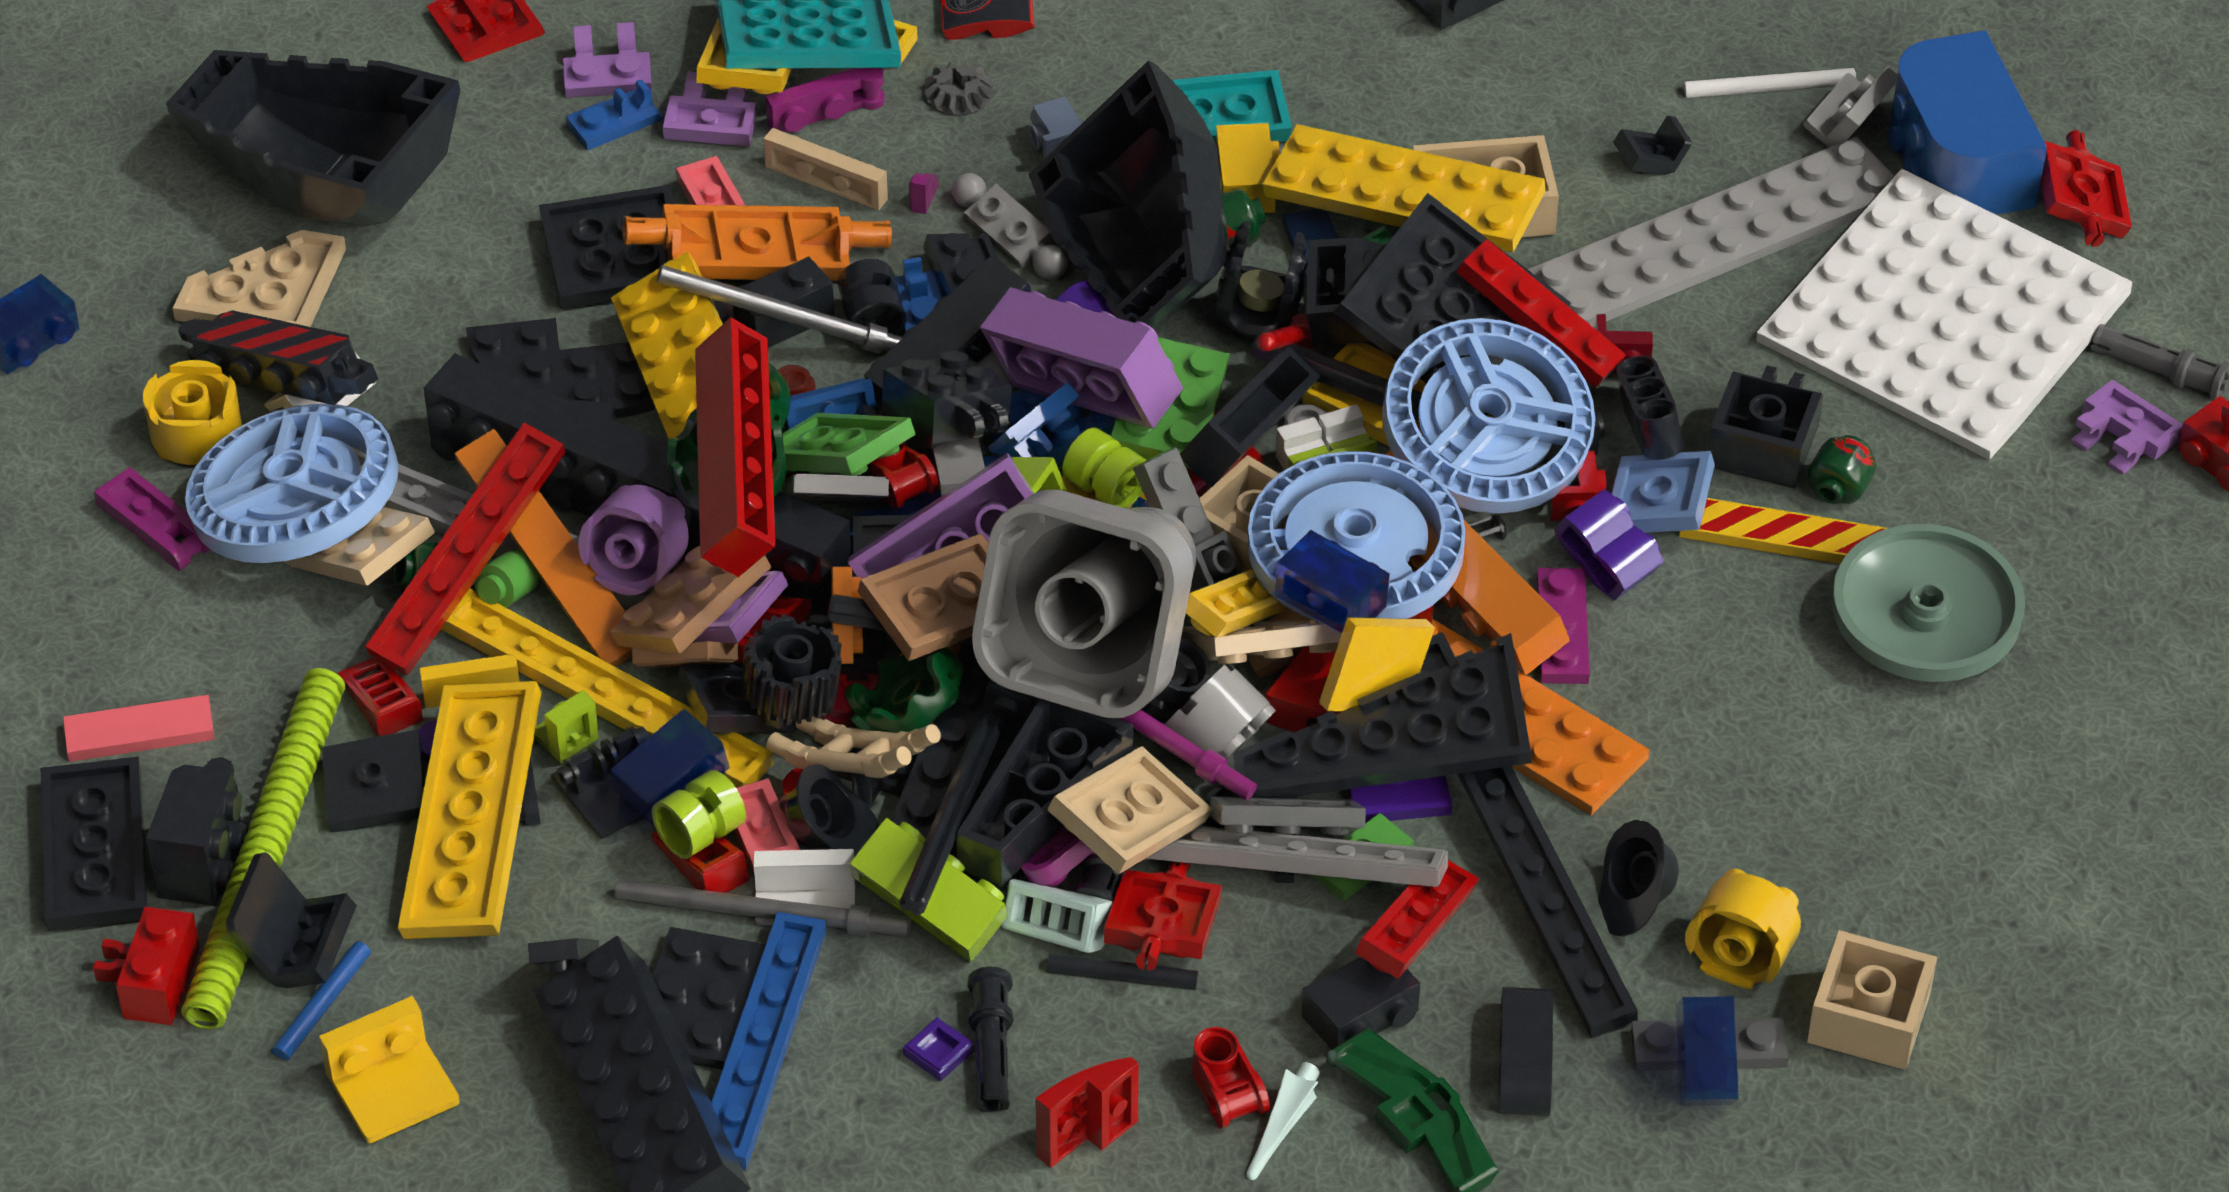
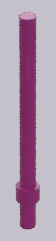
(1208, 764)

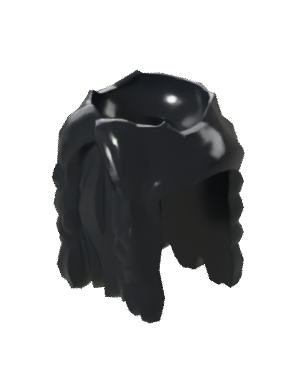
(1227, 305)

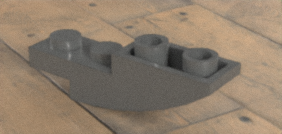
(1171, 489)

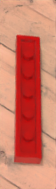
(465, 549)

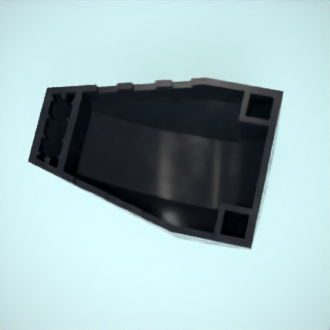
(294, 119)
(1138, 199)

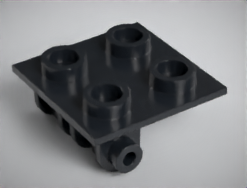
(591, 785)

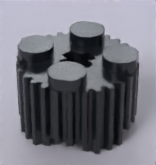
(791, 671)

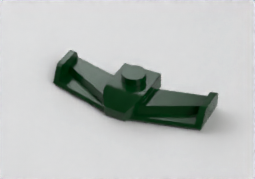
(1418, 1109)

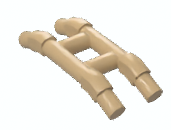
(880, 754)

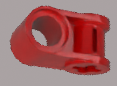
(907, 474)
(1230, 1084)

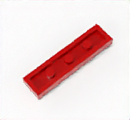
(1540, 311)
(1415, 921)

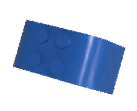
(1966, 124)

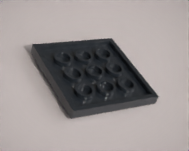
(1417, 285)

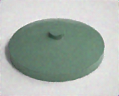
(1928, 602)

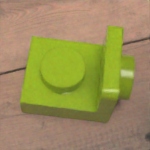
(568, 727)

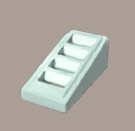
(1085, 922)

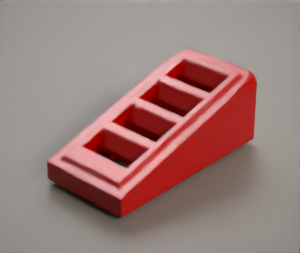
(393, 716)
(718, 875)

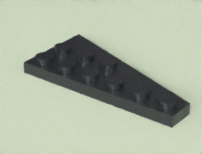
(1412, 730)

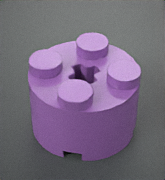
(634, 539)

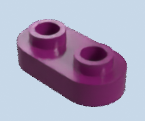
(1056, 859)

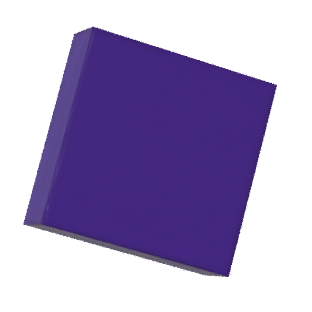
(938, 1049)

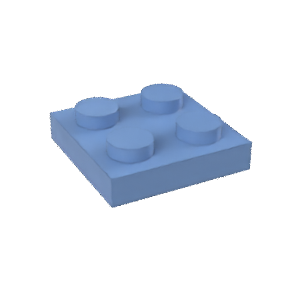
(1665, 491)

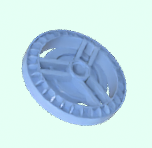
(1483, 455)
(291, 483)
(1371, 509)

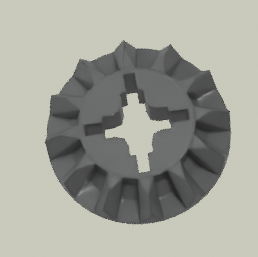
(948, 99)

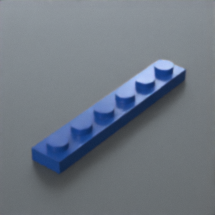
(766, 1029)

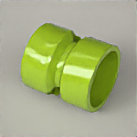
(1103, 466)
(701, 812)

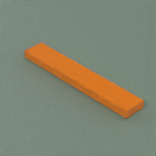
(555, 558)

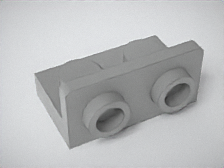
(1848, 106)

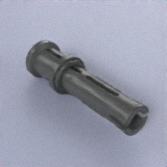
(2181, 367)

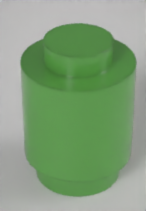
(506, 579)

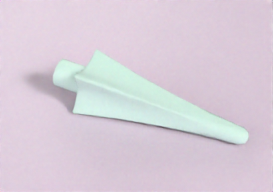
(1292, 1101)

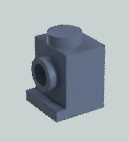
(1052, 124)

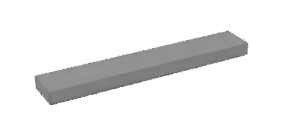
(1309, 856)

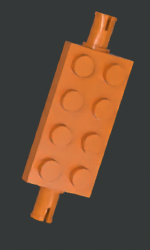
(756, 240)

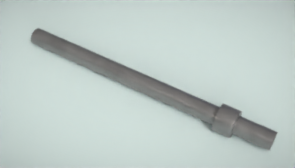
(871, 337)
(857, 920)

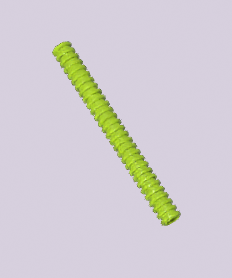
(268, 832)

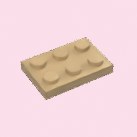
(370, 549)
(1129, 809)

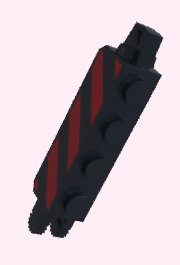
(280, 356)

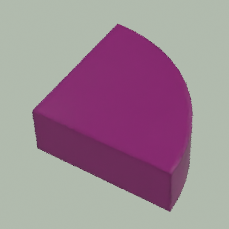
(922, 191)

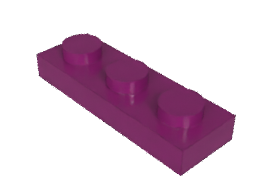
(1566, 593)

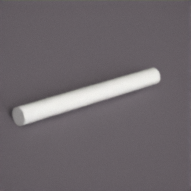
(1765, 83)

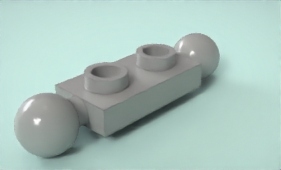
(1010, 226)

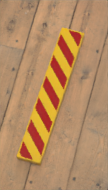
(1779, 531)

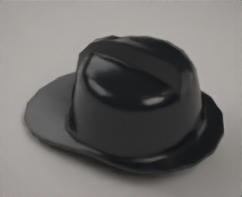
(827, 812)
(1636, 860)

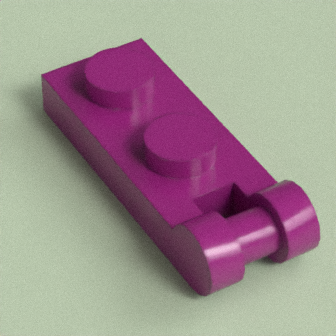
(825, 99)
(150, 517)

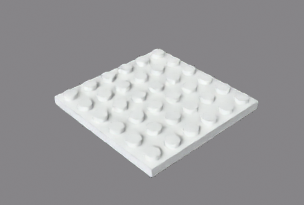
(1945, 313)

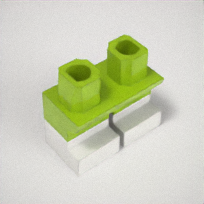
(1334, 433)

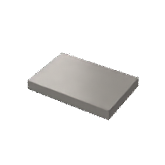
(836, 488)

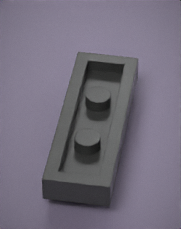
(1287, 814)
(1758, 1044)

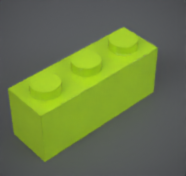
(959, 910)

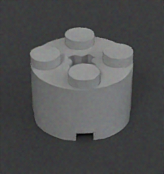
(1222, 713)

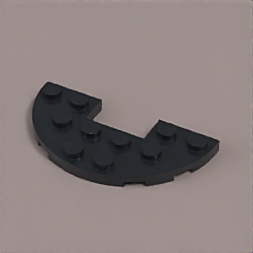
(592, 373)

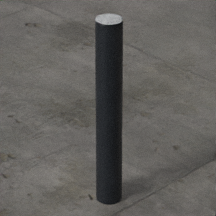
(1122, 971)

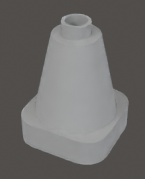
(1084, 602)

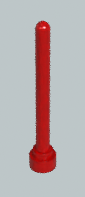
(1296, 333)

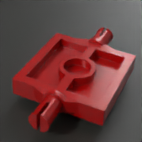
(2085, 190)
(1162, 914)

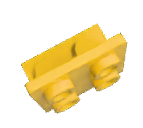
(387, 1071)

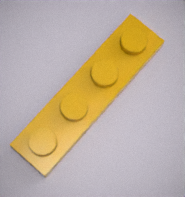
(1231, 605)

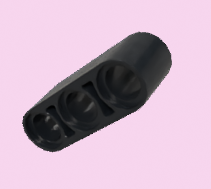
(1649, 407)
(1526, 1051)

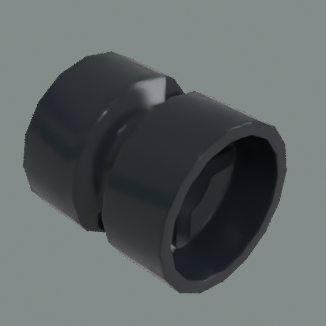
(872, 295)
(1189, 676)

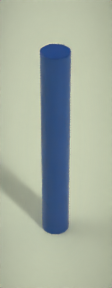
(321, 1001)

